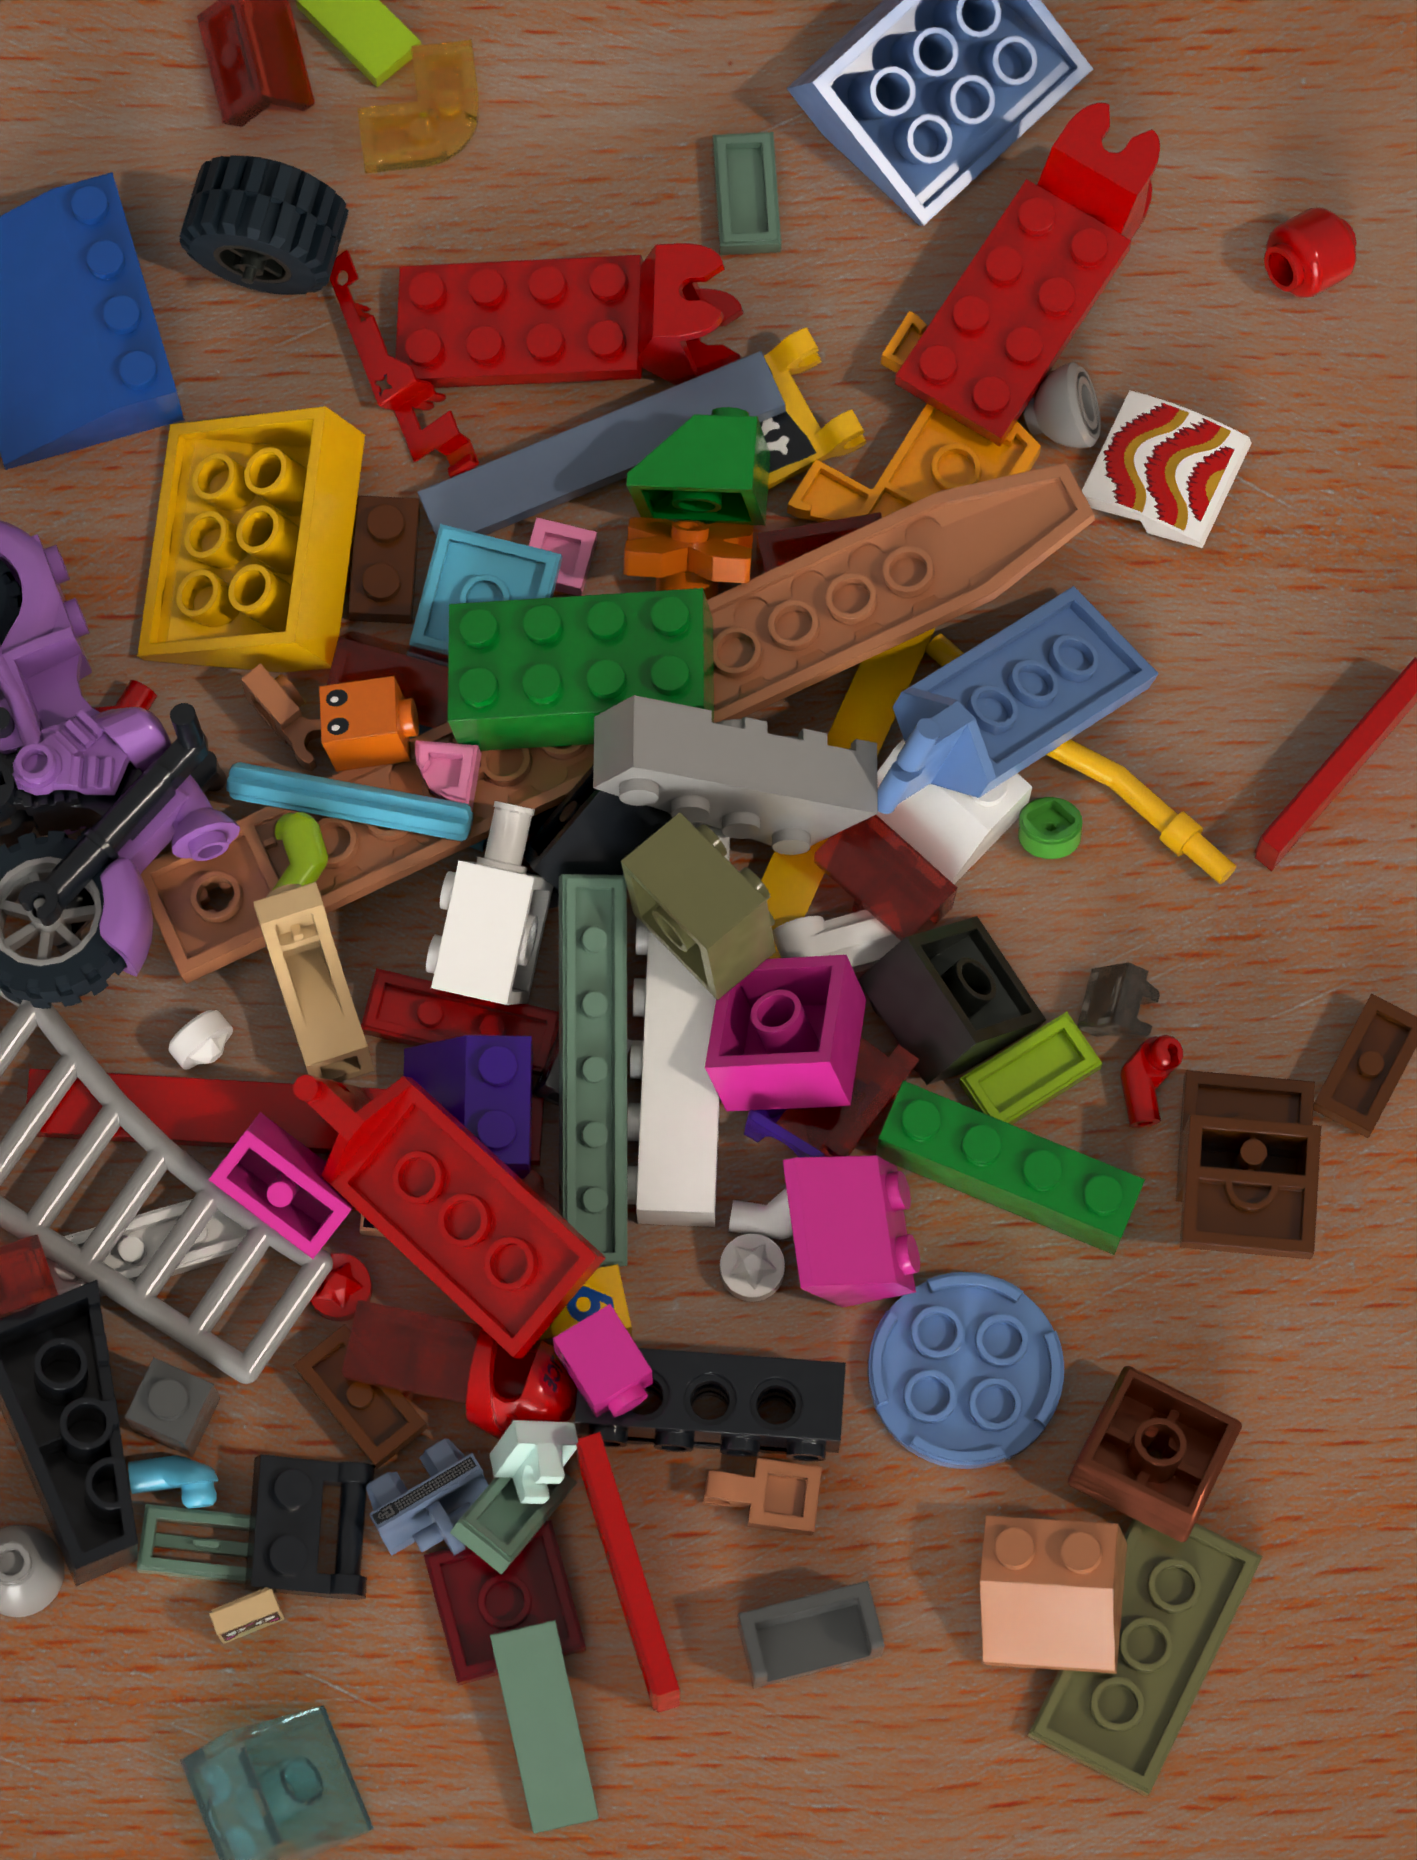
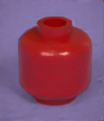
(1310, 252)

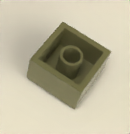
(700, 904)

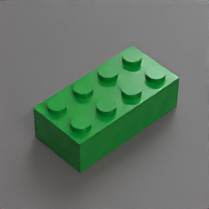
(550, 665)

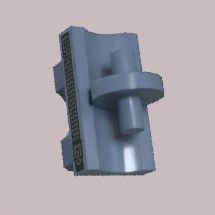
(430, 1508)

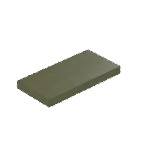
(1170, 1630)

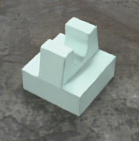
(534, 1456)

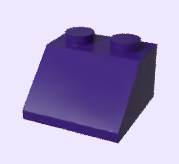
(485, 1087)

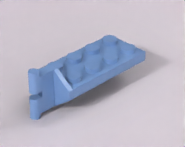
(1012, 700)

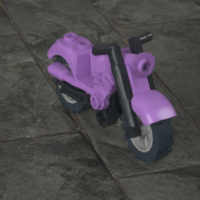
(86, 771)

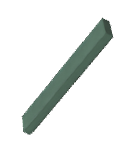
(593, 1060)

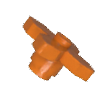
(688, 553)

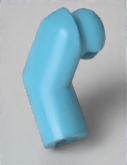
(175, 1472)

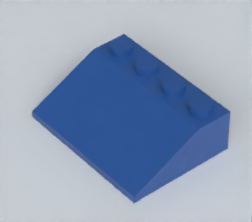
(76, 328)

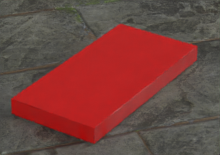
(627, 1573)

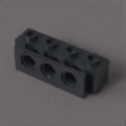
(743, 1383)

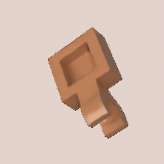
(279, 706)
(778, 1495)

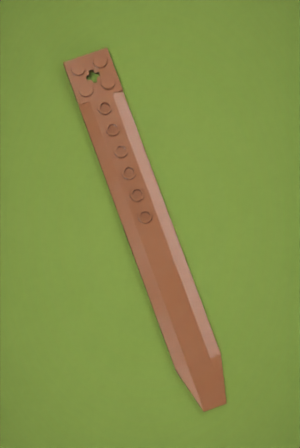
(767, 645)

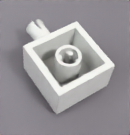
(492, 917)

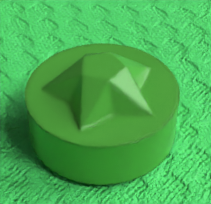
(1050, 828)

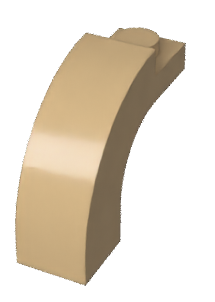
(313, 982)

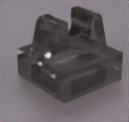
(1115, 1000)

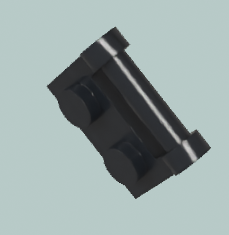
(288, 1522)

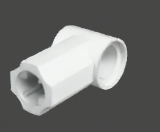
(854, 935)

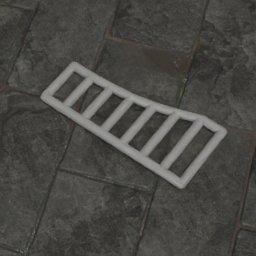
(162, 1156)

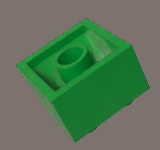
(706, 472)

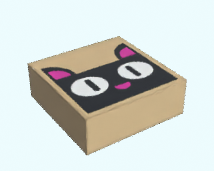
(246, 1615)

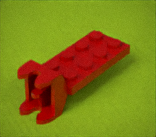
(1034, 278)
(564, 319)

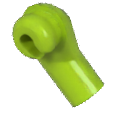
(303, 847)

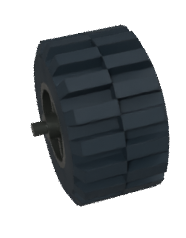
(264, 225)

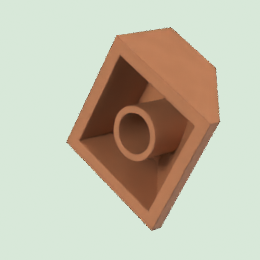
(1052, 1593)

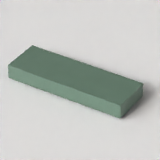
(544, 1726)

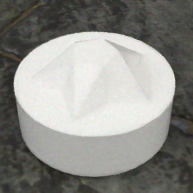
(201, 1040)
(752, 1267)

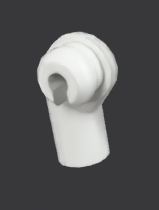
(768, 1220)

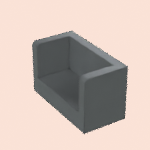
(810, 1634)

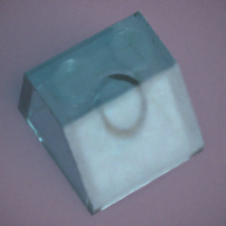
(277, 1789)

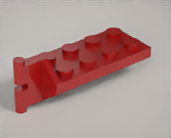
(452, 1207)

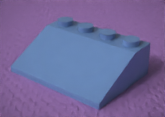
(938, 91)

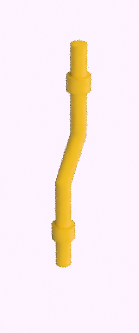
(1177, 831)

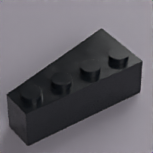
(68, 1428)

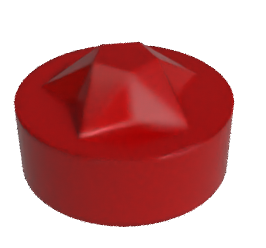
(342, 1289)

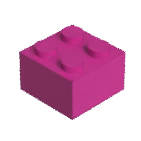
(788, 1036)

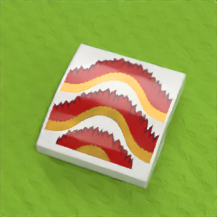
(1166, 468)

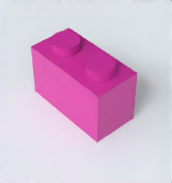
(282, 1185)

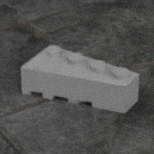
(734, 773)

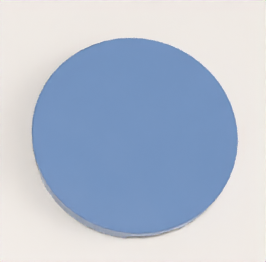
(965, 1370)

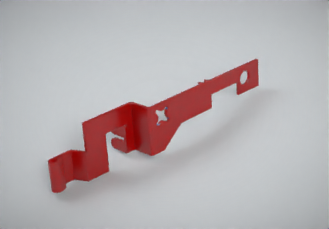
(406, 388)

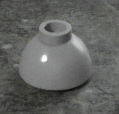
(1066, 408)
(29, 1570)

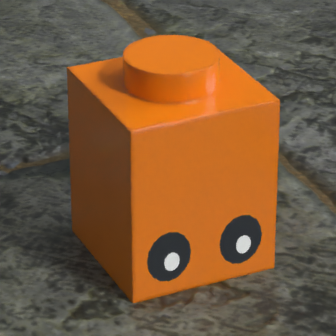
(367, 723)

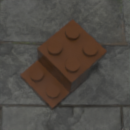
(1248, 1165)

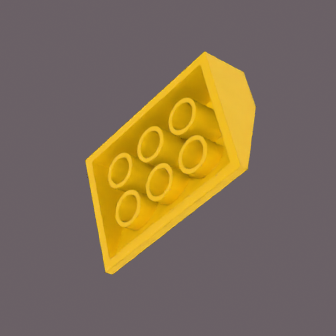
(253, 541)

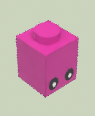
(604, 1363)

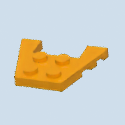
(931, 458)

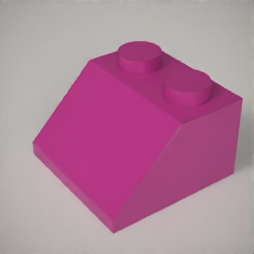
(851, 1228)

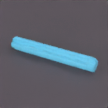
(350, 801)

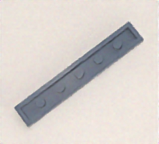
(593, 451)

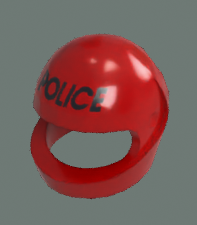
(517, 1388)

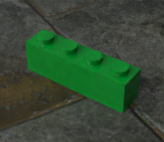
(1008, 1167)

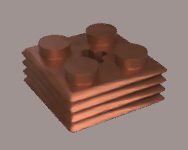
(1155, 1491)

